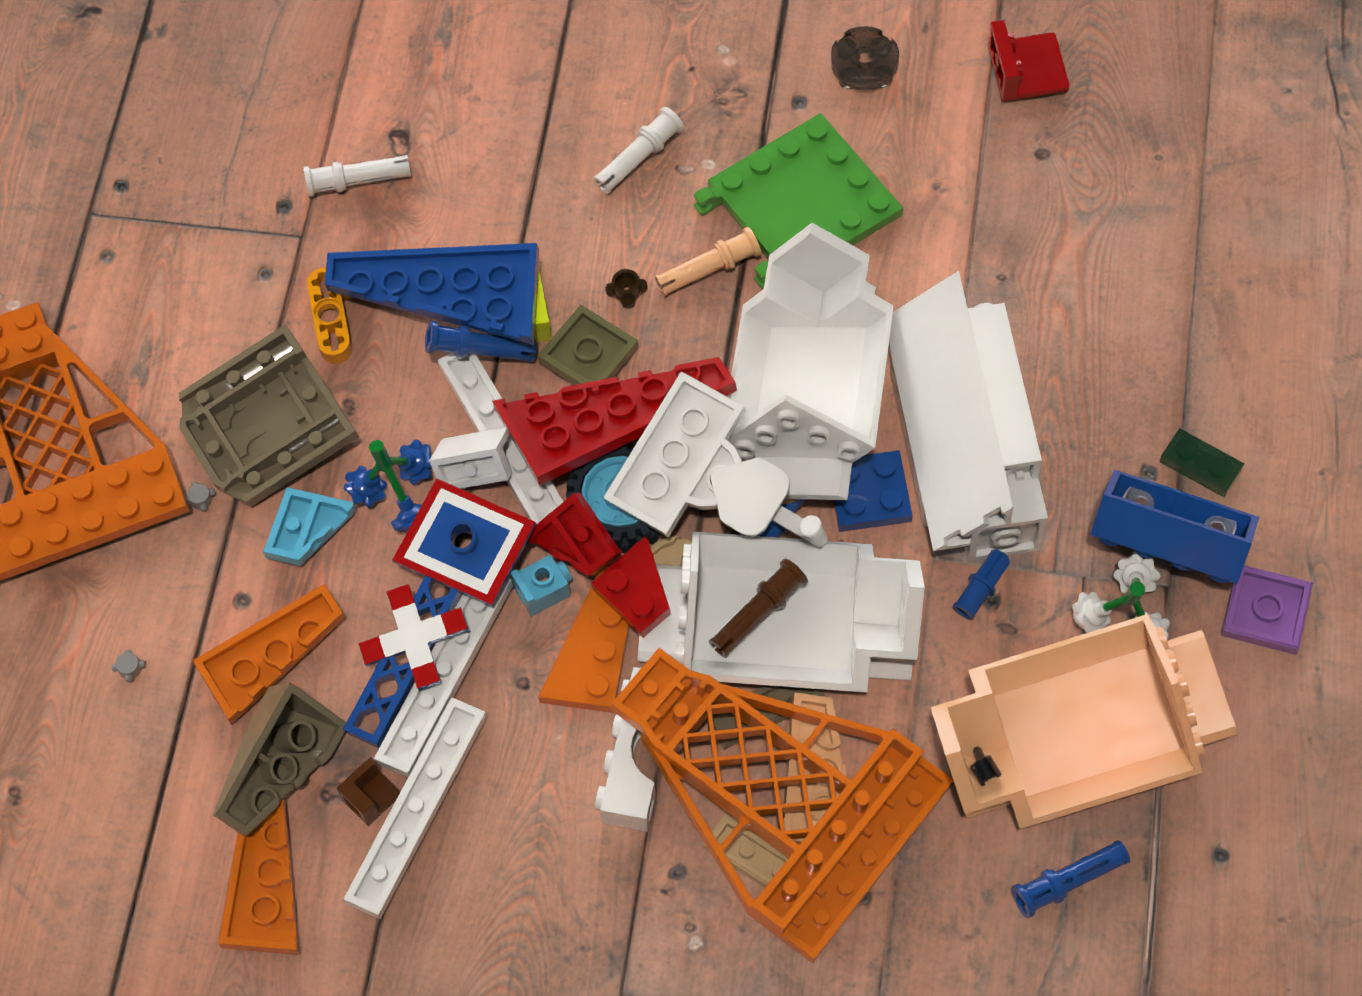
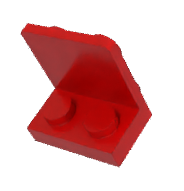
(1026, 64)

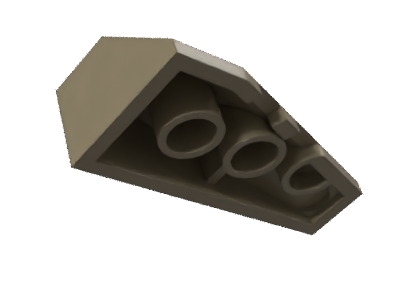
(279, 750)

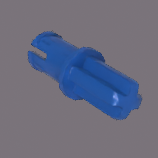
(981, 584)

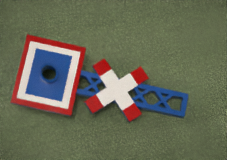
(430, 551)

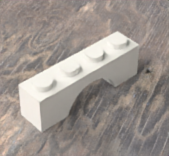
(628, 793)

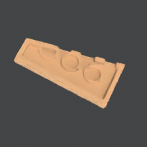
(826, 747)

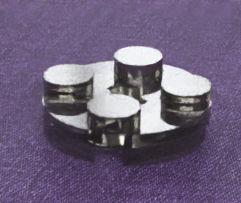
(860, 75)

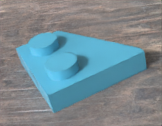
(304, 525)

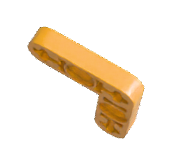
(323, 328)

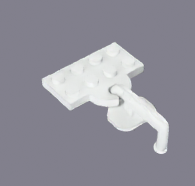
(689, 462)

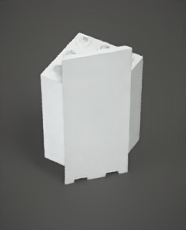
(812, 364)
(966, 424)
(835, 633)

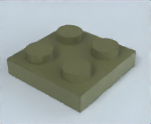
(587, 348)

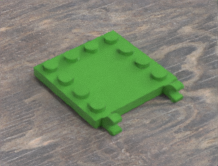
(798, 182)

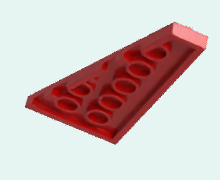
(595, 416)

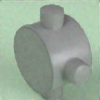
(199, 496)
(128, 665)

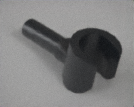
(984, 767)

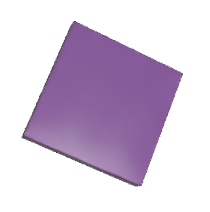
(1268, 610)

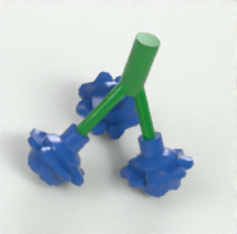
(368, 487)

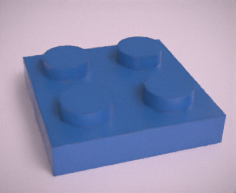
(875, 494)

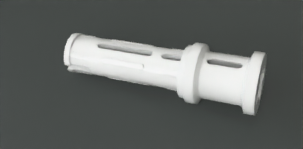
(649, 140)
(340, 176)

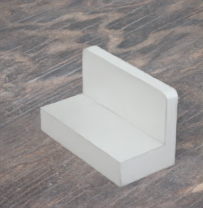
(472, 459)

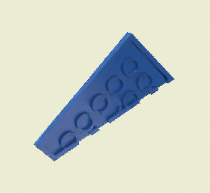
(463, 285)

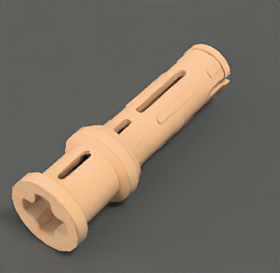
(723, 256)

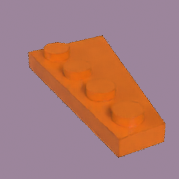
(262, 654)
(590, 659)
(260, 891)

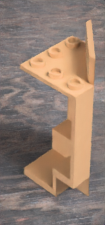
(1085, 721)

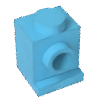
(538, 594)

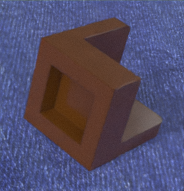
(368, 792)

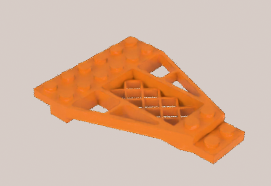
(81, 509)
(847, 845)

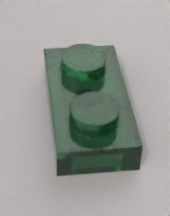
(1201, 462)

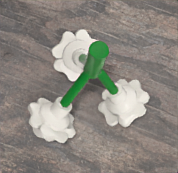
(1135, 578)

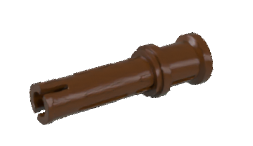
(769, 596)

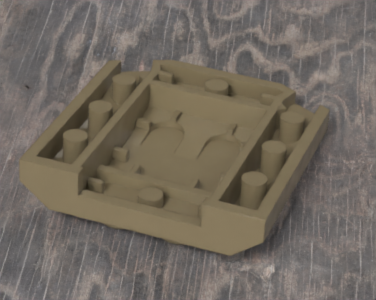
(262, 419)

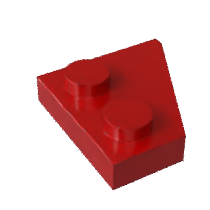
(576, 536)
(635, 589)

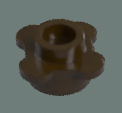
(624, 278)

